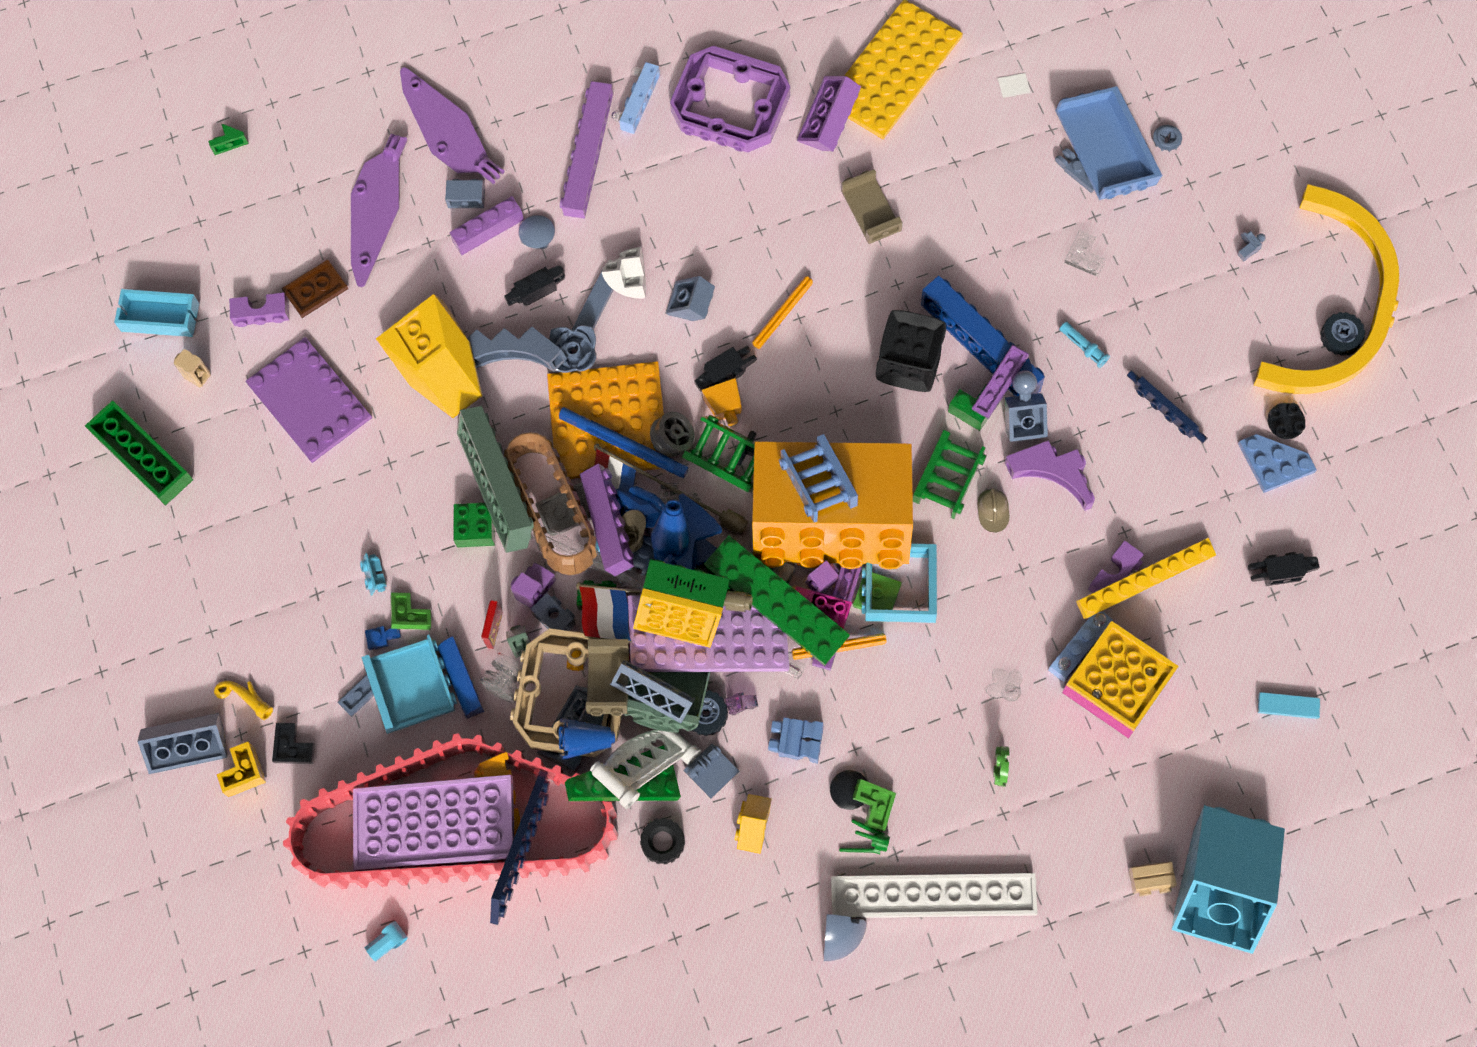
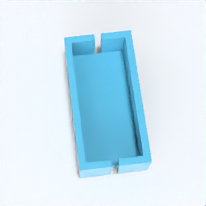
(157, 313)

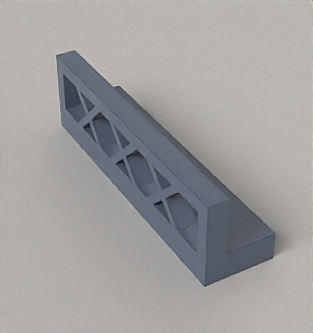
(655, 684)

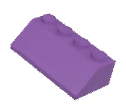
(829, 113)

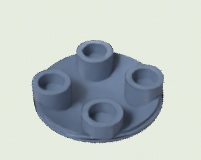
(536, 232)

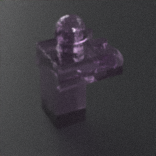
(741, 702)

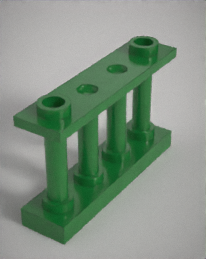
(937, 459)
(711, 464)

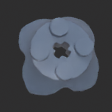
(581, 338)

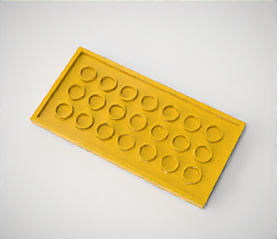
(898, 66)

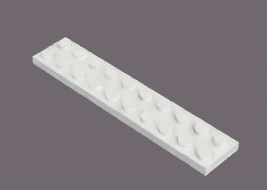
(934, 895)

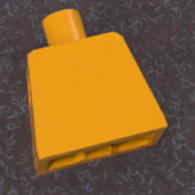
(724, 401)

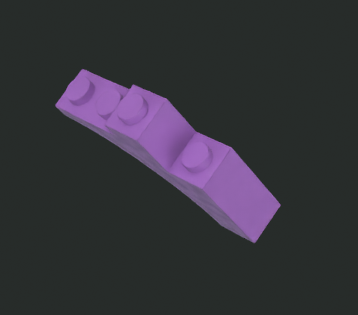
(1064, 470)

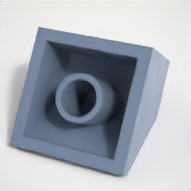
(690, 299)

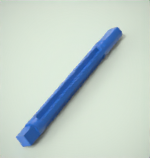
(623, 442)

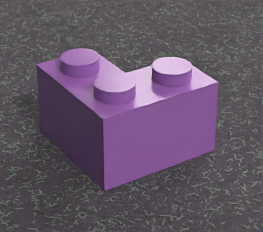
(532, 585)

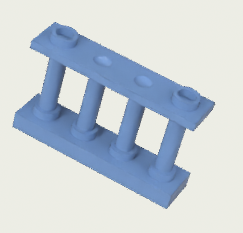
(831, 464)

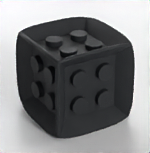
(910, 350)

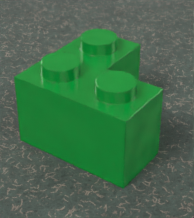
(962, 406)

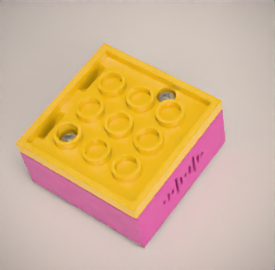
(1120, 679)

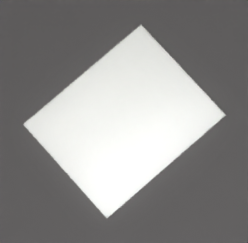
(1014, 85)

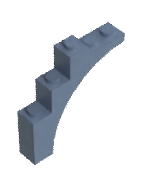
(505, 346)

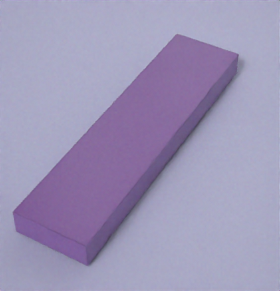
(1000, 381)

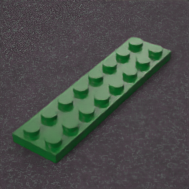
(777, 600)

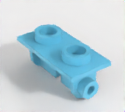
(370, 567)

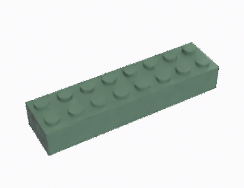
(494, 479)

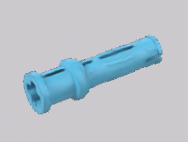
(1090, 350)

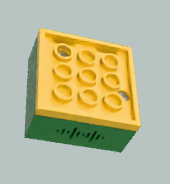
(681, 603)

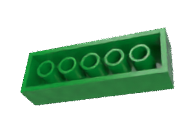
(139, 452)

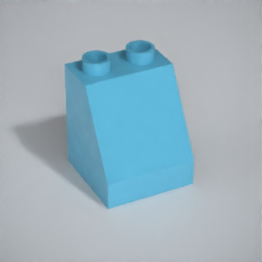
(1229, 879)

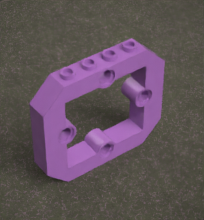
(732, 63)

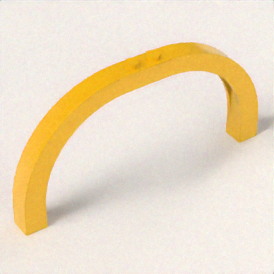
(1375, 237)

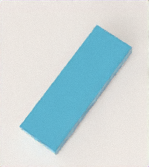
(1289, 705)

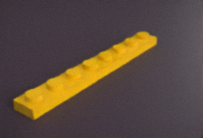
(1145, 578)

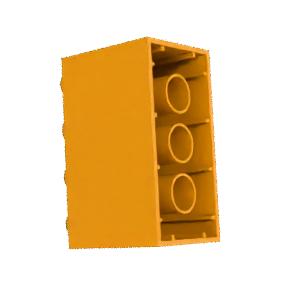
(869, 533)

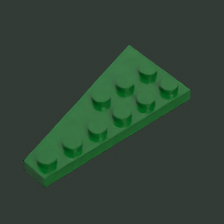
(660, 788)

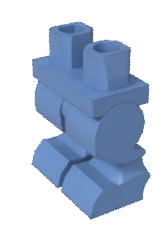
(793, 736)

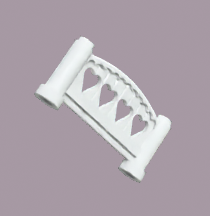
(625, 786)

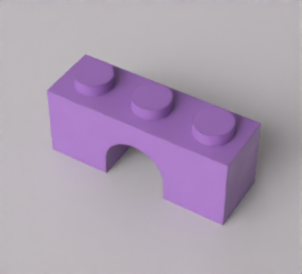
(275, 310)
(1126, 559)

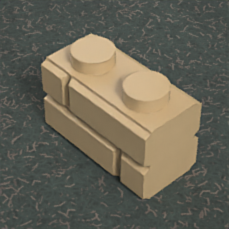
(192, 368)
(1152, 878)

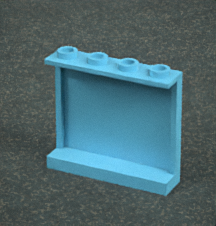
(409, 685)

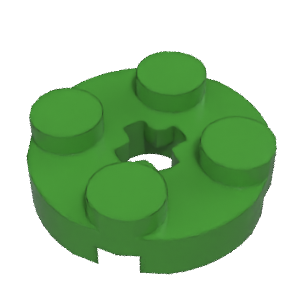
(1001, 768)

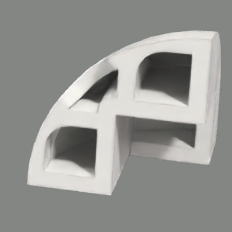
(627, 273)

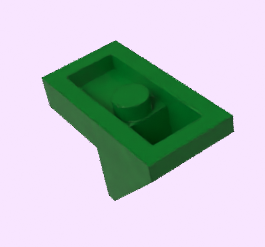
(232, 139)

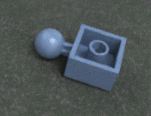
(1027, 412)

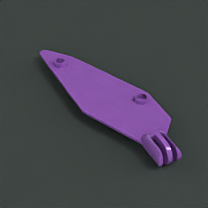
(447, 129)
(374, 207)

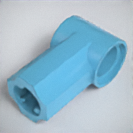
(391, 938)

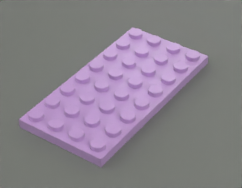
(740, 644)
(433, 823)

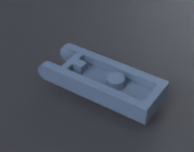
(643, 555)

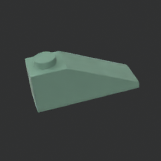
(517, 639)

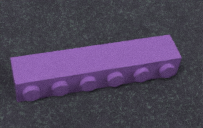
(607, 520)

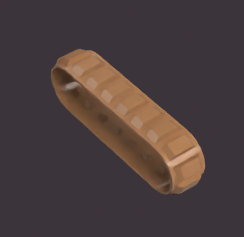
(570, 564)

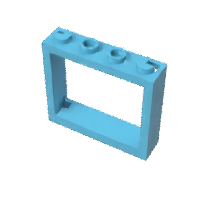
(917, 551)

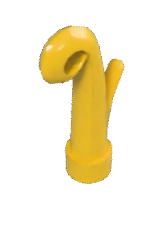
(250, 696)

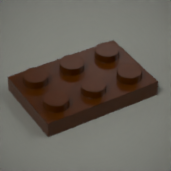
(314, 288)

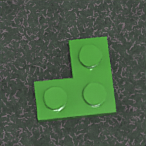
(406, 618)
(878, 799)

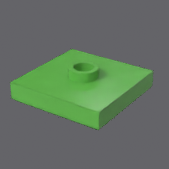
(883, 593)

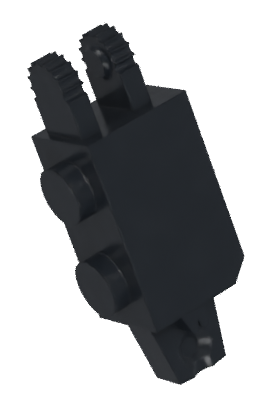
(535, 286)
(724, 367)
(1284, 569)

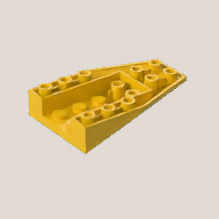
(434, 356)

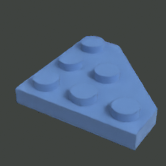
(1275, 462)

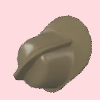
(993, 510)
(634, 528)

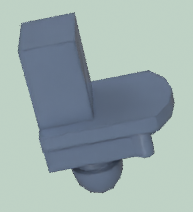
(1253, 244)

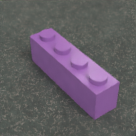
(486, 225)

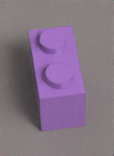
(822, 577)

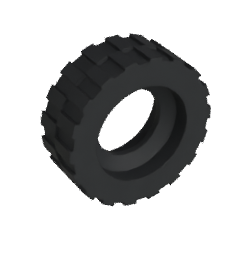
(651, 830)

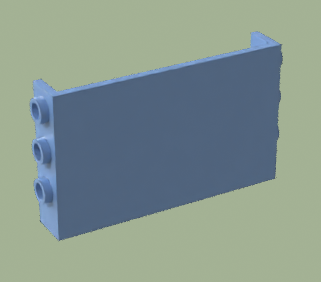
(1108, 143)

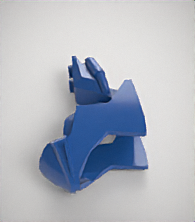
(699, 522)

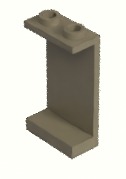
(870, 207)
(603, 664)

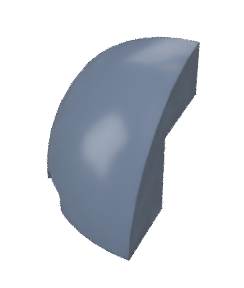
(842, 936)

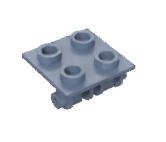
(711, 770)

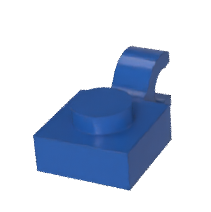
(379, 637)

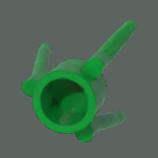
(879, 840)

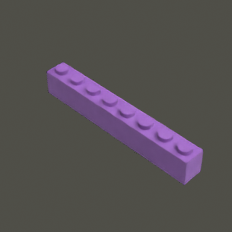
(587, 150)

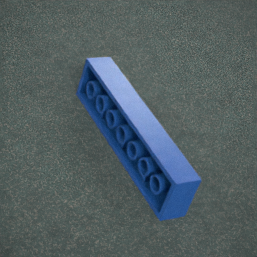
(971, 328)

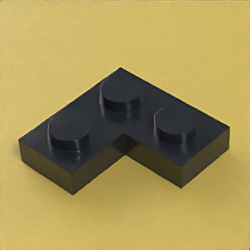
(287, 750)

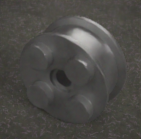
(672, 434)

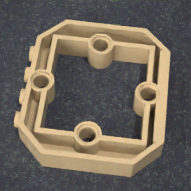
(554, 642)

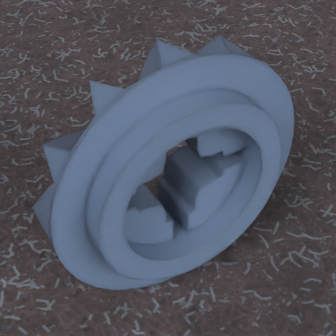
(1162, 132)

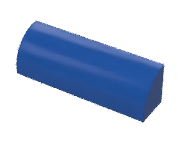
(460, 678)

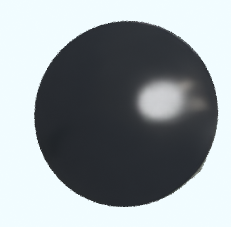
(1286, 420)
(843, 788)

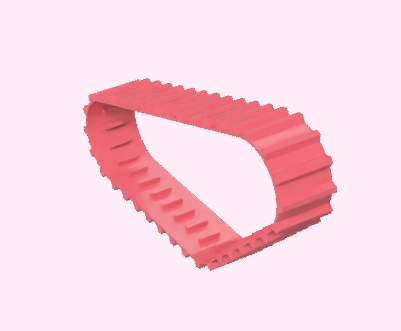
(403, 768)

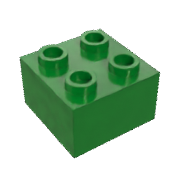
(472, 525)

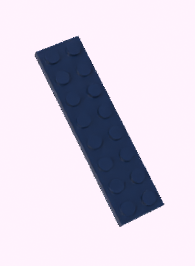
(515, 859)

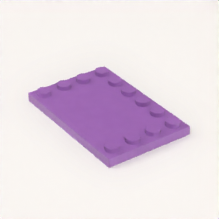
(308, 400)

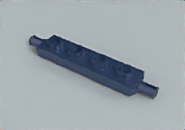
(1166, 407)

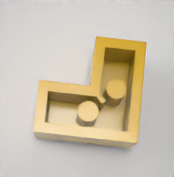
(246, 772)
(753, 823)

